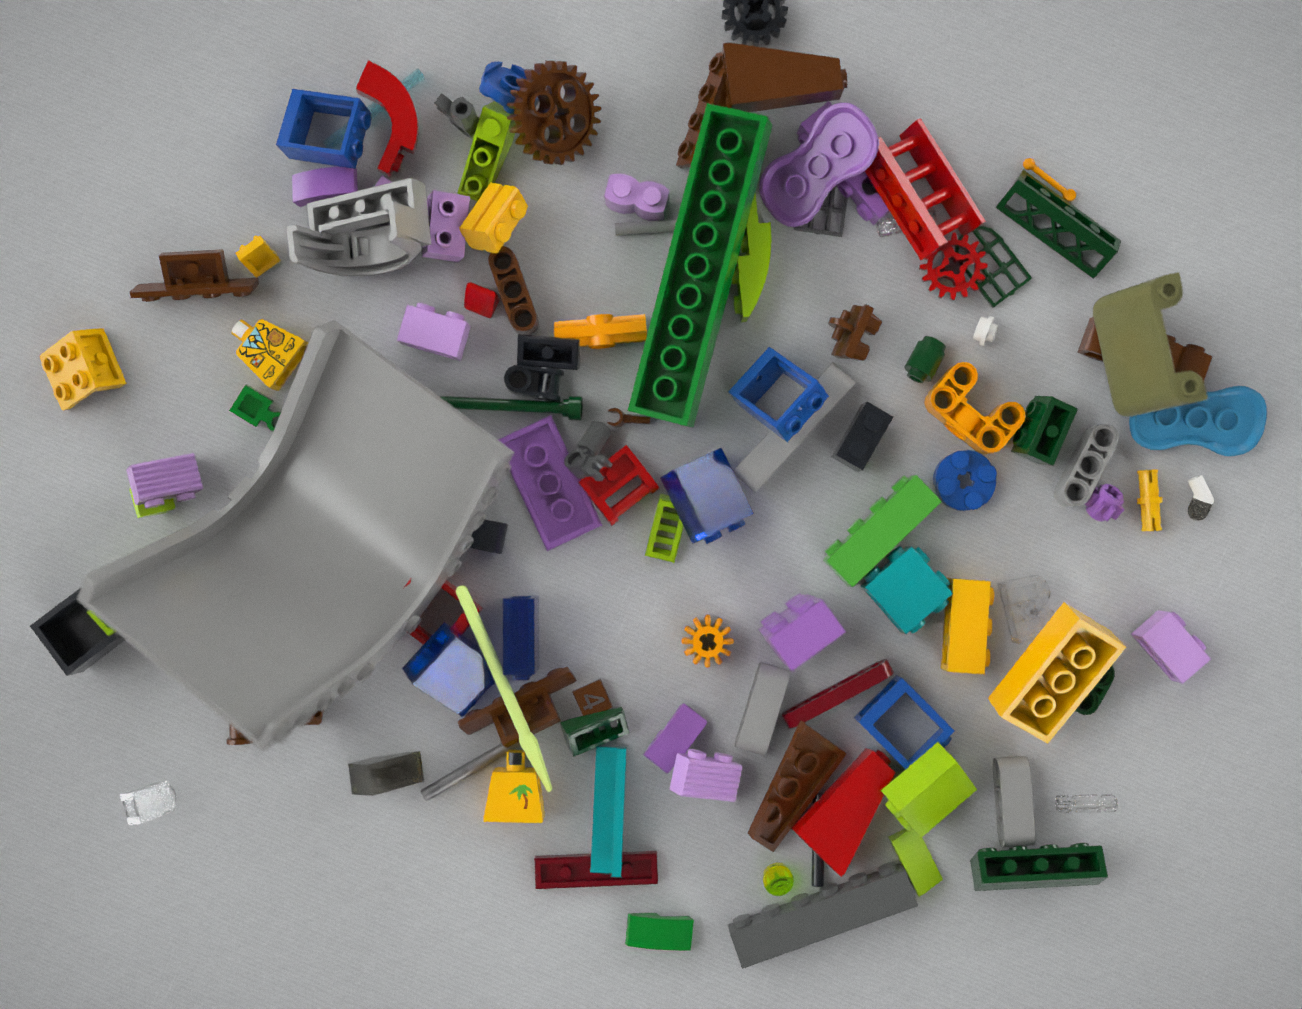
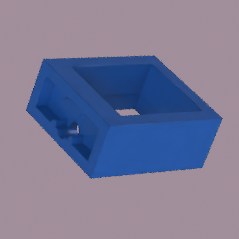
(298, 120)
(769, 369)
(884, 701)

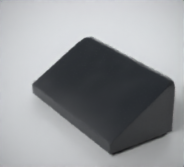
(548, 352)

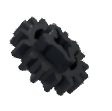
(756, 26)

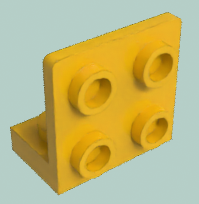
(80, 366)

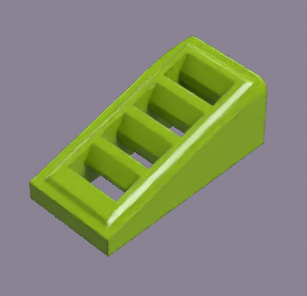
(660, 553)

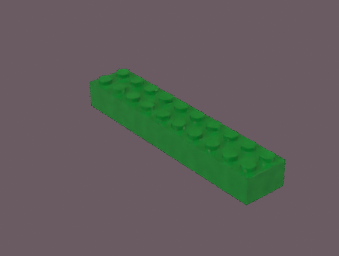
(700, 264)

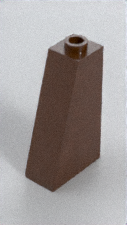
(779, 78)

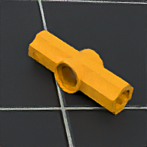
(603, 330)

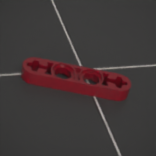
(837, 693)

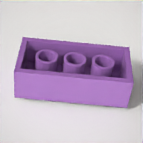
(800, 629)

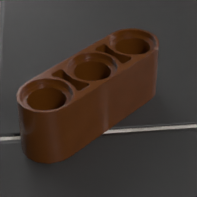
(513, 276)

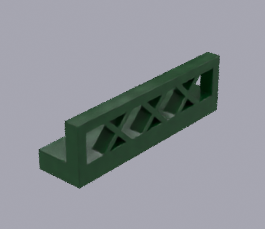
(1067, 216)

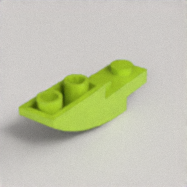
(753, 267)

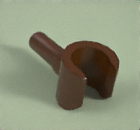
(628, 418)

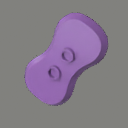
(836, 149)

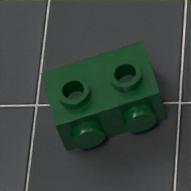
(1043, 430)

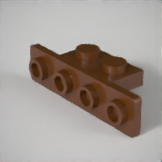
(711, 92)
(194, 274)
(534, 702)

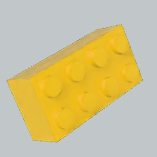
(1056, 673)

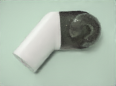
(1201, 500)

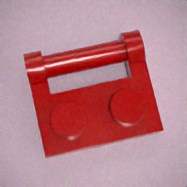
(623, 470)

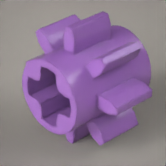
(1105, 503)

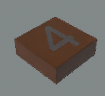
(592, 698)

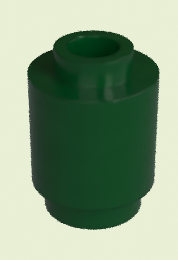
(925, 359)

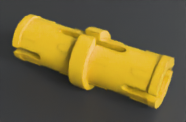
(1149, 500)

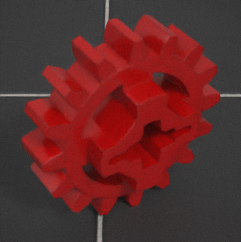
(958, 280)

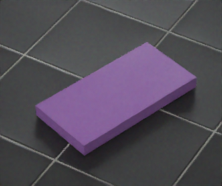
(547, 486)

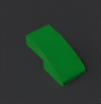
(659, 932)

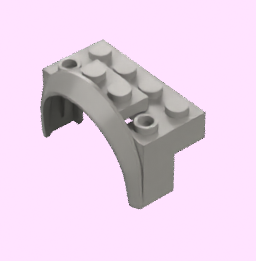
(374, 250)

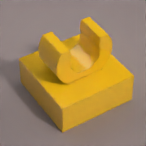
(257, 256)

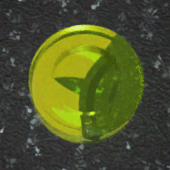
(777, 879)

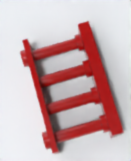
(904, 203)

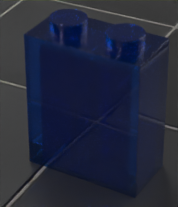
(707, 497)
(520, 636)
(450, 670)

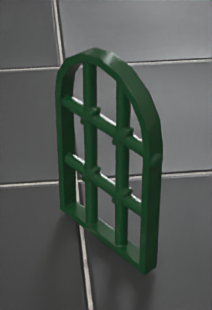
(1003, 266)

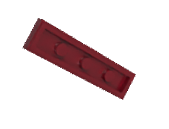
(574, 871)

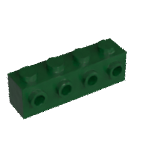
(1038, 867)

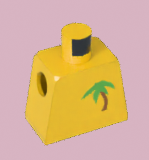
(514, 792)

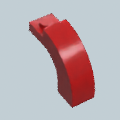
(387, 91)

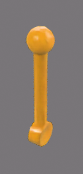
(1069, 195)

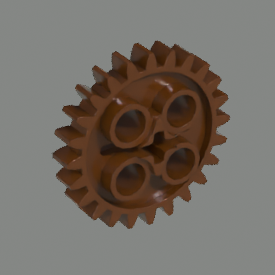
(554, 112)

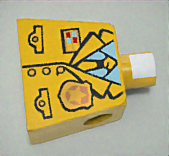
(269, 351)

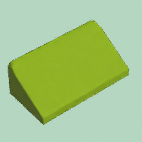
(915, 860)

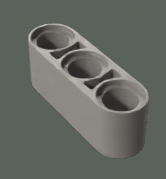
(1098, 457)
(762, 708)
(1014, 801)

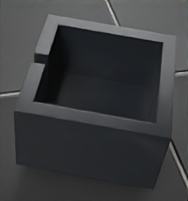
(74, 636)

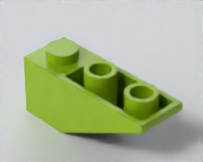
(487, 151)

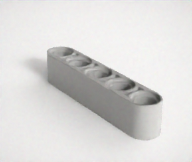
(773, 450)

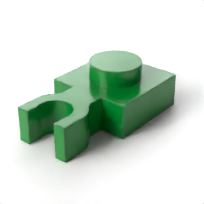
(254, 407)

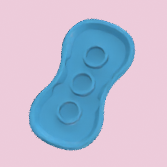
(1225, 423)

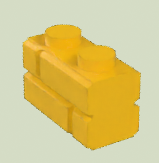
(494, 217)

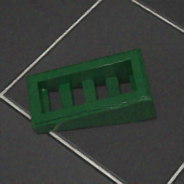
(576, 730)

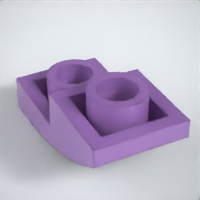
(323, 184)
(675, 737)

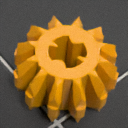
(697, 643)

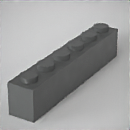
(822, 914)

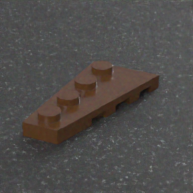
(797, 781)

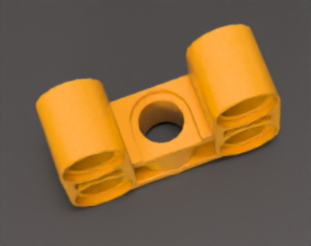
(964, 420)

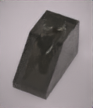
(385, 773)

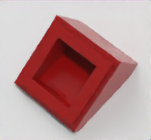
(480, 300)

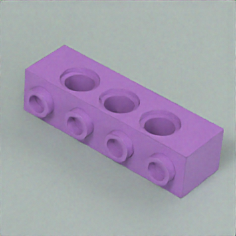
(869, 207)

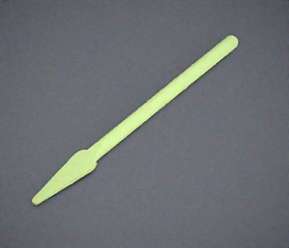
(527, 739)

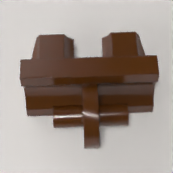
(850, 329)

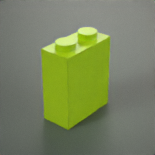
(928, 790)

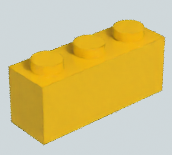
(967, 626)

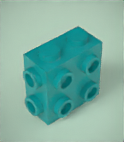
(907, 588)

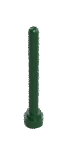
(568, 408)

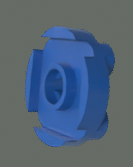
(498, 82)
(981, 474)

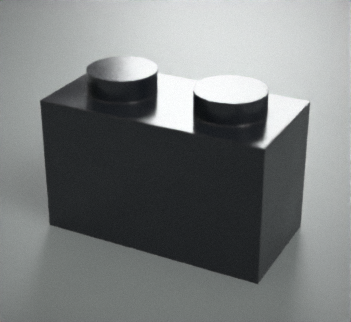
(862, 437)

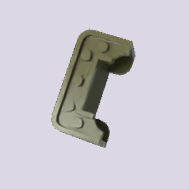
(1138, 349)

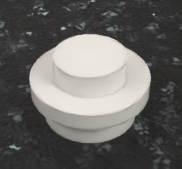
(985, 330)

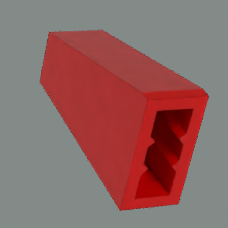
(843, 813)

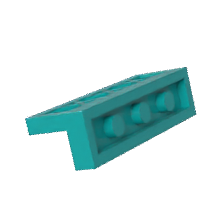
(608, 810)

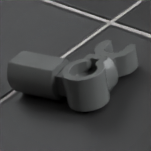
(460, 112)
(585, 460)

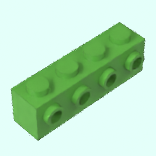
(881, 530)

